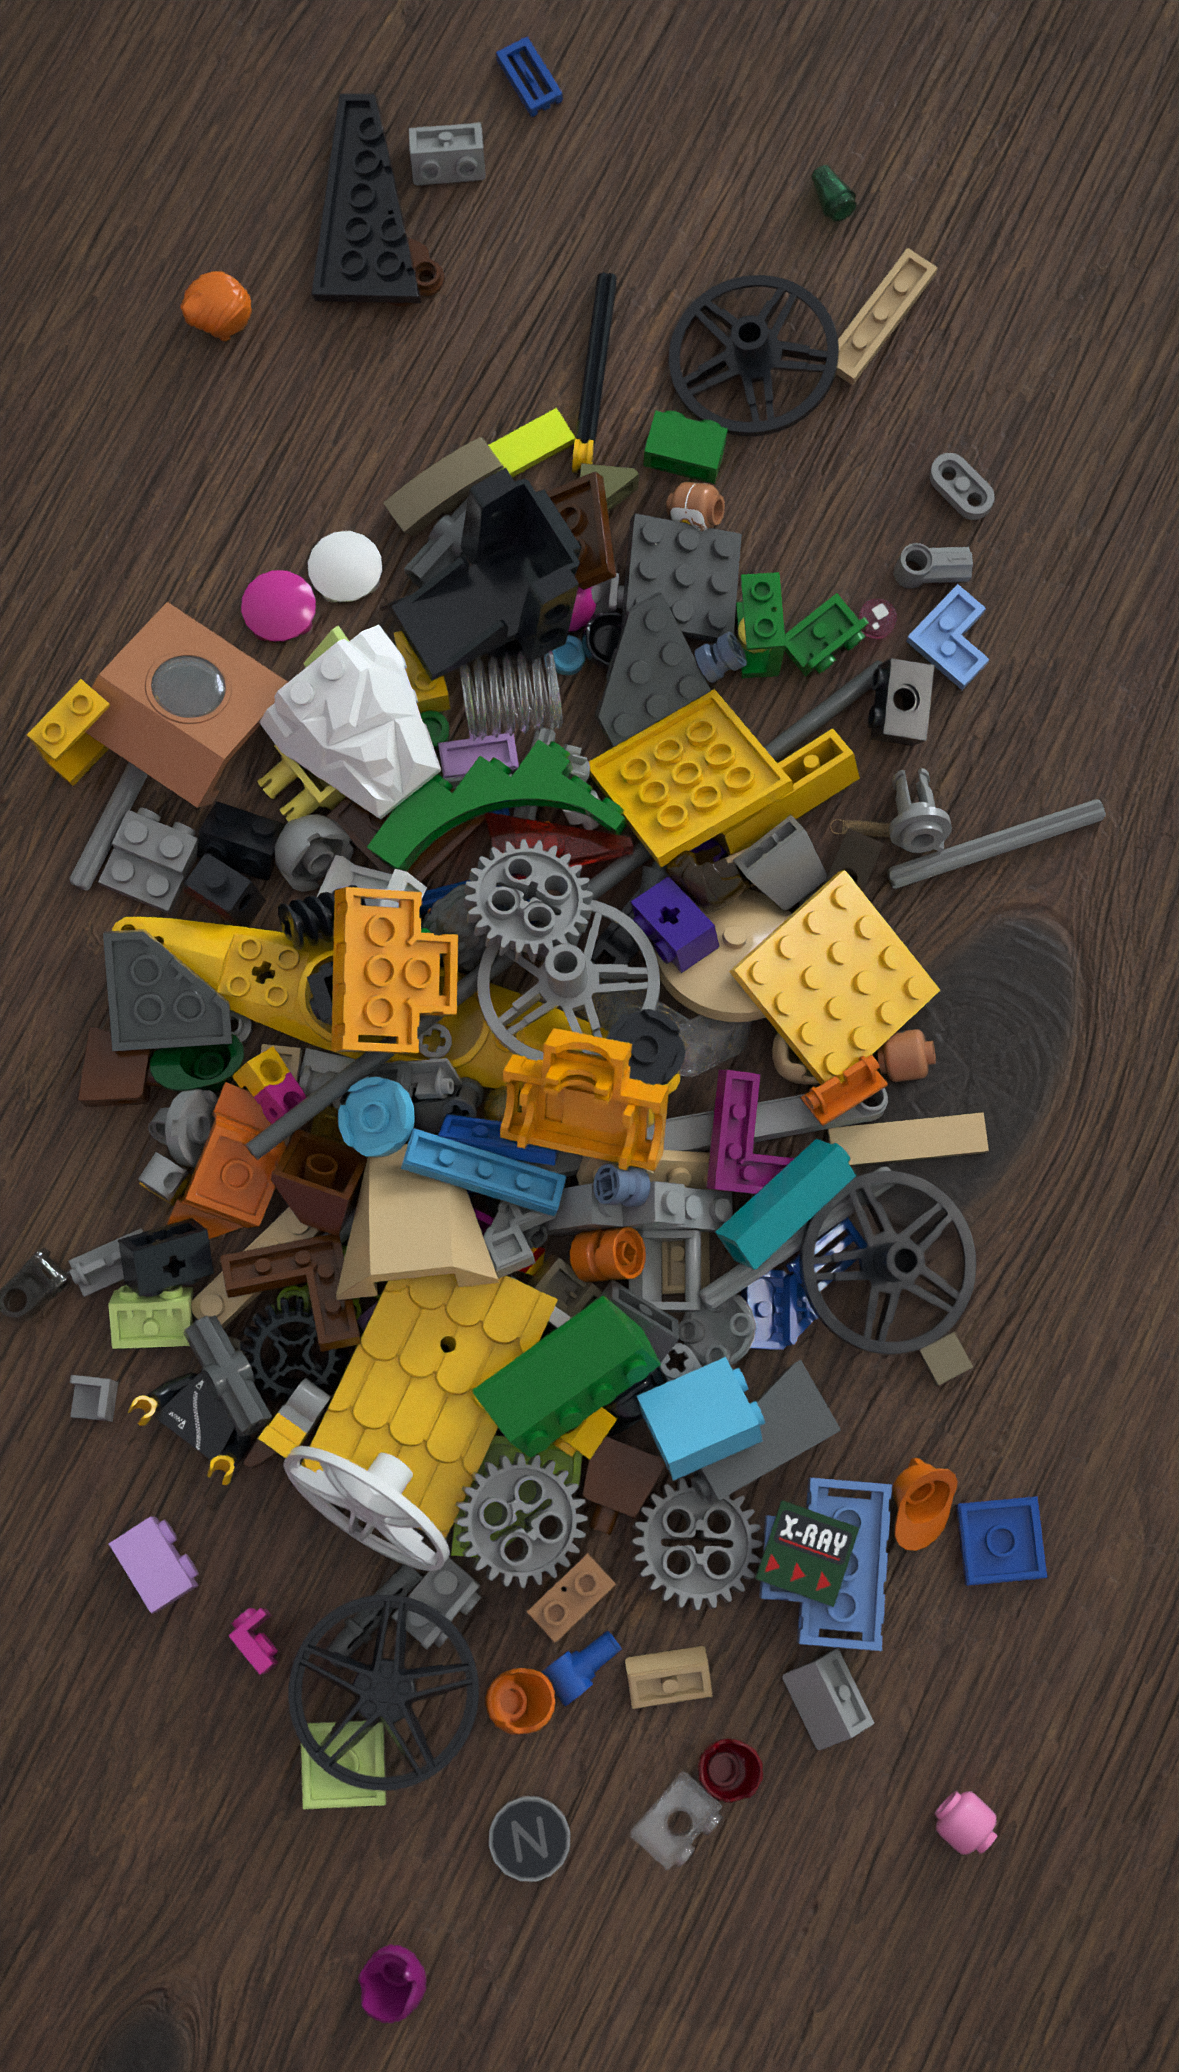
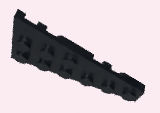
(363, 230)

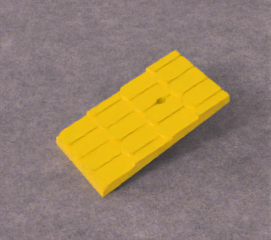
(419, 1401)

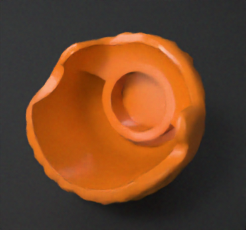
(520, 1701)

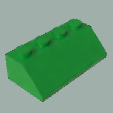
(567, 1376)

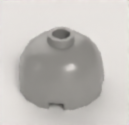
(308, 848)

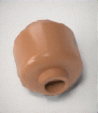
(906, 1056)

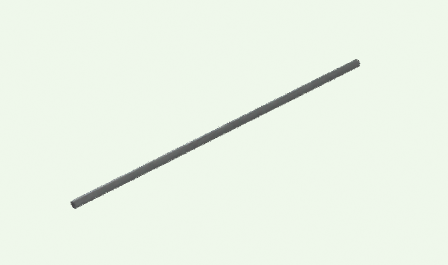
(598, 885)

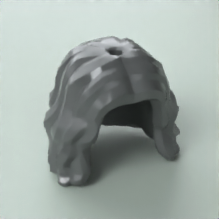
(450, 917)

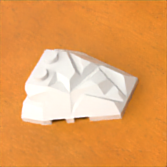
(356, 723)

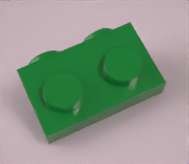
(823, 634)

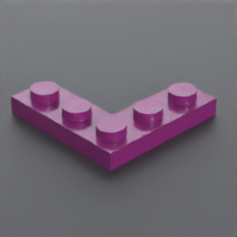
(731, 1150)

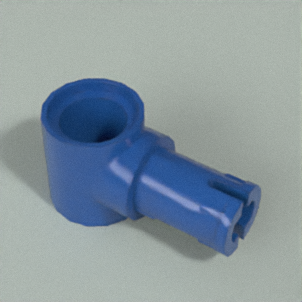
(573, 1671)

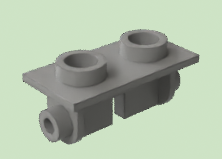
(432, 1078)
(98, 1267)

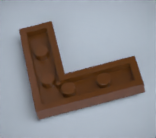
(296, 1262)

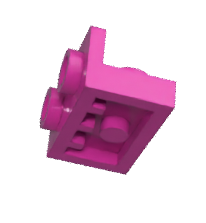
(256, 1648)

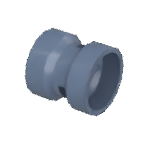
(720, 657)
(621, 1186)

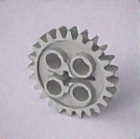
(542, 873)
(538, 1552)
(697, 1580)

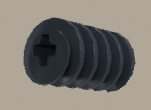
(309, 918)

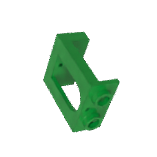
(763, 624)

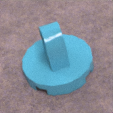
(376, 1117)

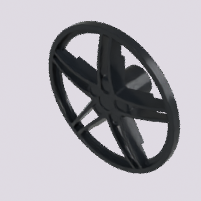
(753, 354)
(890, 1263)
(383, 1692)

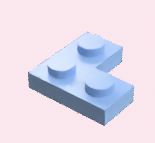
(942, 641)

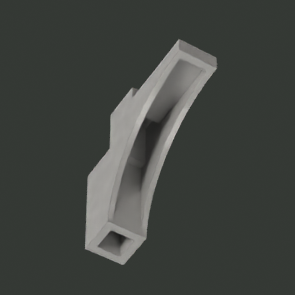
(666, 1208)

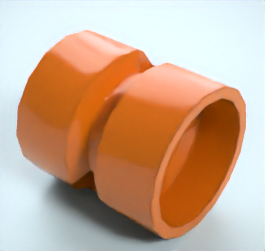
(608, 1254)

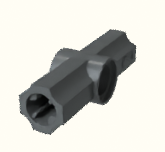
(440, 550)
(227, 1375)

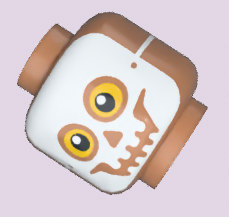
(696, 505)

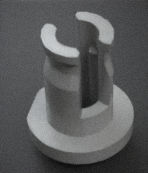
(920, 824)

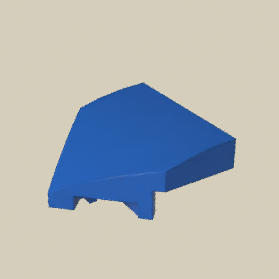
(778, 1310)

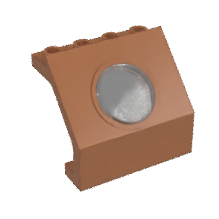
(182, 703)

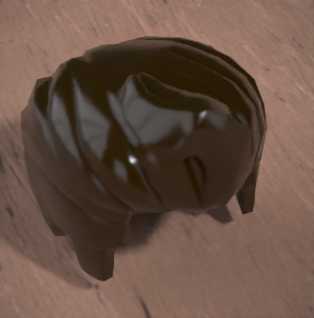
(705, 881)

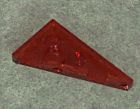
(582, 844)

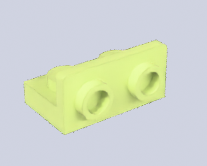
(150, 1320)

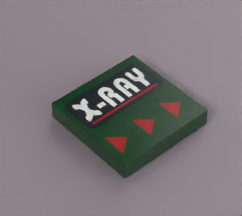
(807, 1553)

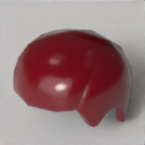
(730, 1770)

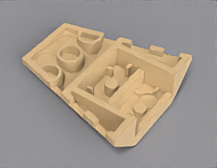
(411, 1230)

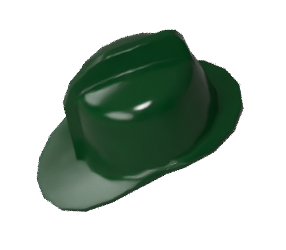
(197, 1066)

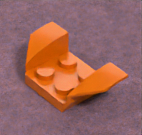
(228, 1182)

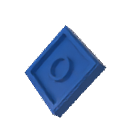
(1001, 1541)

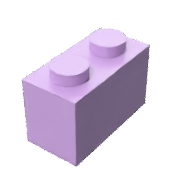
(154, 1563)

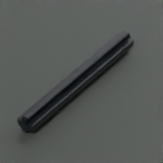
(596, 357)

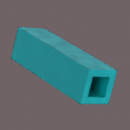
(786, 1203)

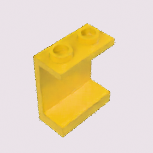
(63, 736)

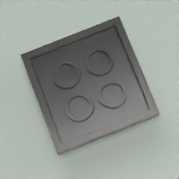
(691, 570)

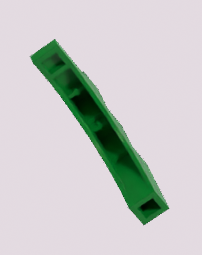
(484, 789)

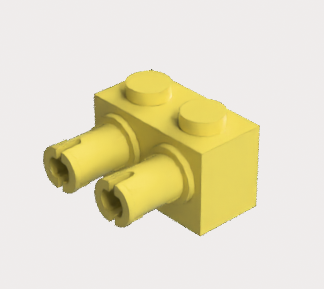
(315, 794)

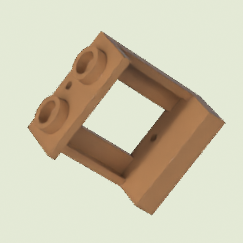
(562, 1609)

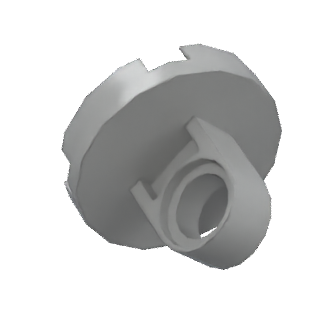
(185, 1125)

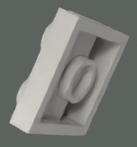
(150, 860)

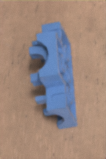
(861, 1595)

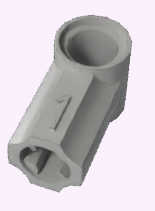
(936, 565)

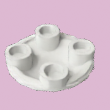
(345, 566)

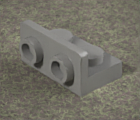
(447, 154)
(447, 1591)

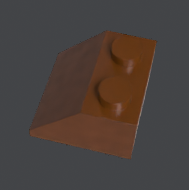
(319, 1180)

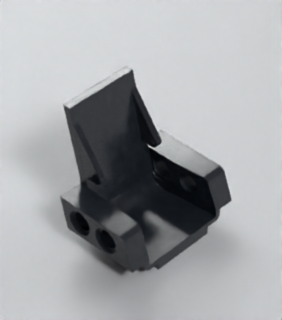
(514, 589)

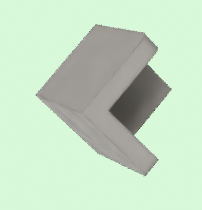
(93, 1398)

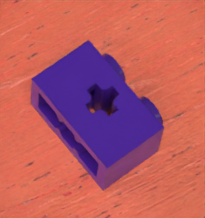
(675, 925)

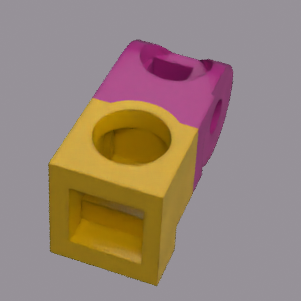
(270, 1084)

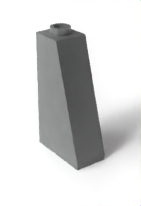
(794, 1423)

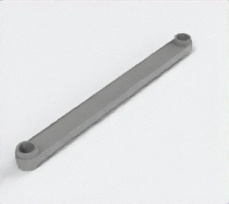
(773, 1120)

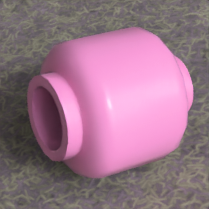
(966, 1823)

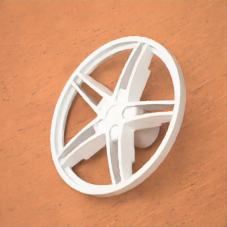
(373, 1498)

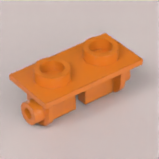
(836, 1098)

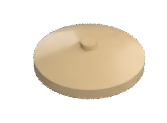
(708, 984)

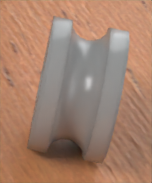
(441, 1051)

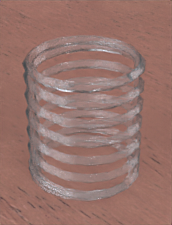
(511, 706)

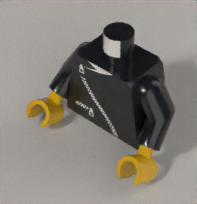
(198, 1419)

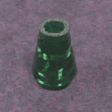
(833, 194)

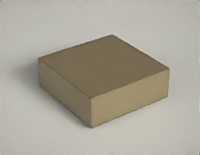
(945, 1359)

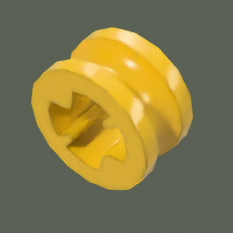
(582, 454)

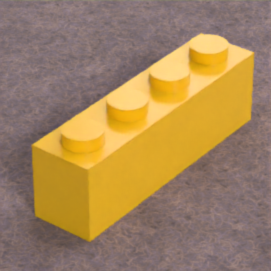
(816, 775)

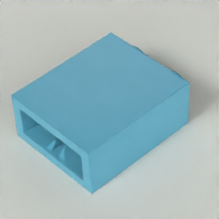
(701, 1417)

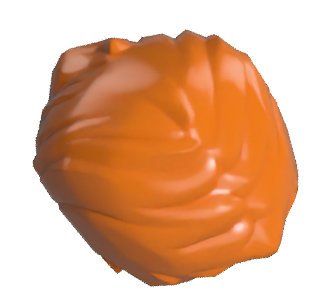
(217, 305)

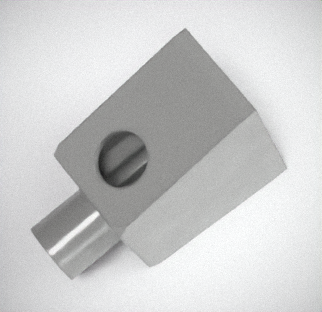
(784, 864)

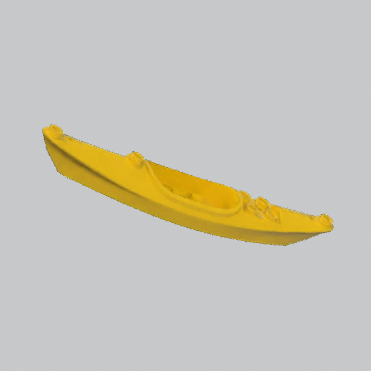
(236, 956)

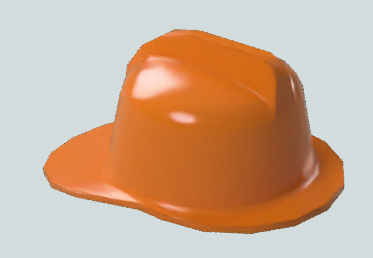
(923, 1503)

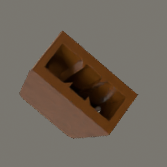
(114, 1076)
(619, 1482)

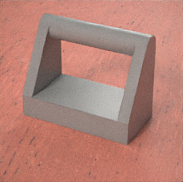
(649, 1282)

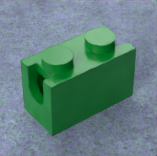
(685, 446)

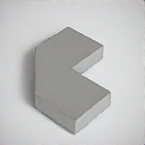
(505, 1237)

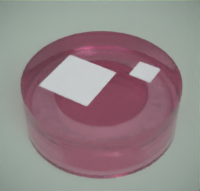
(880, 616)

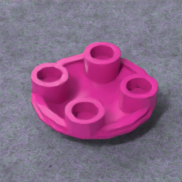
(278, 606)

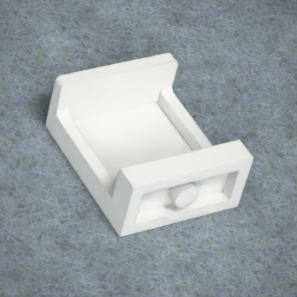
(344, 873)

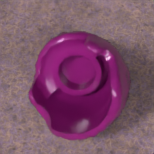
(392, 1984)

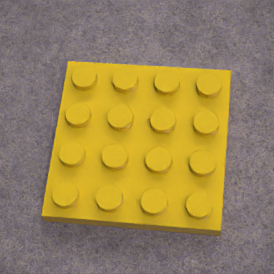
(689, 777)
(835, 979)

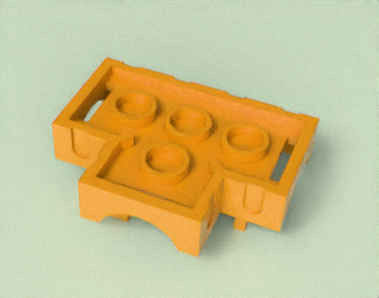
(387, 971)
(584, 1102)

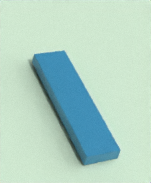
(483, 1172)

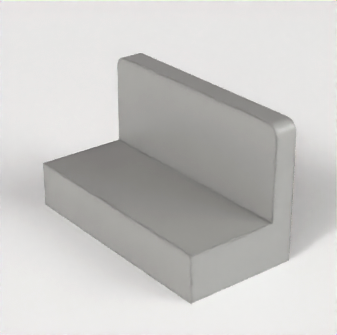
(828, 1700)

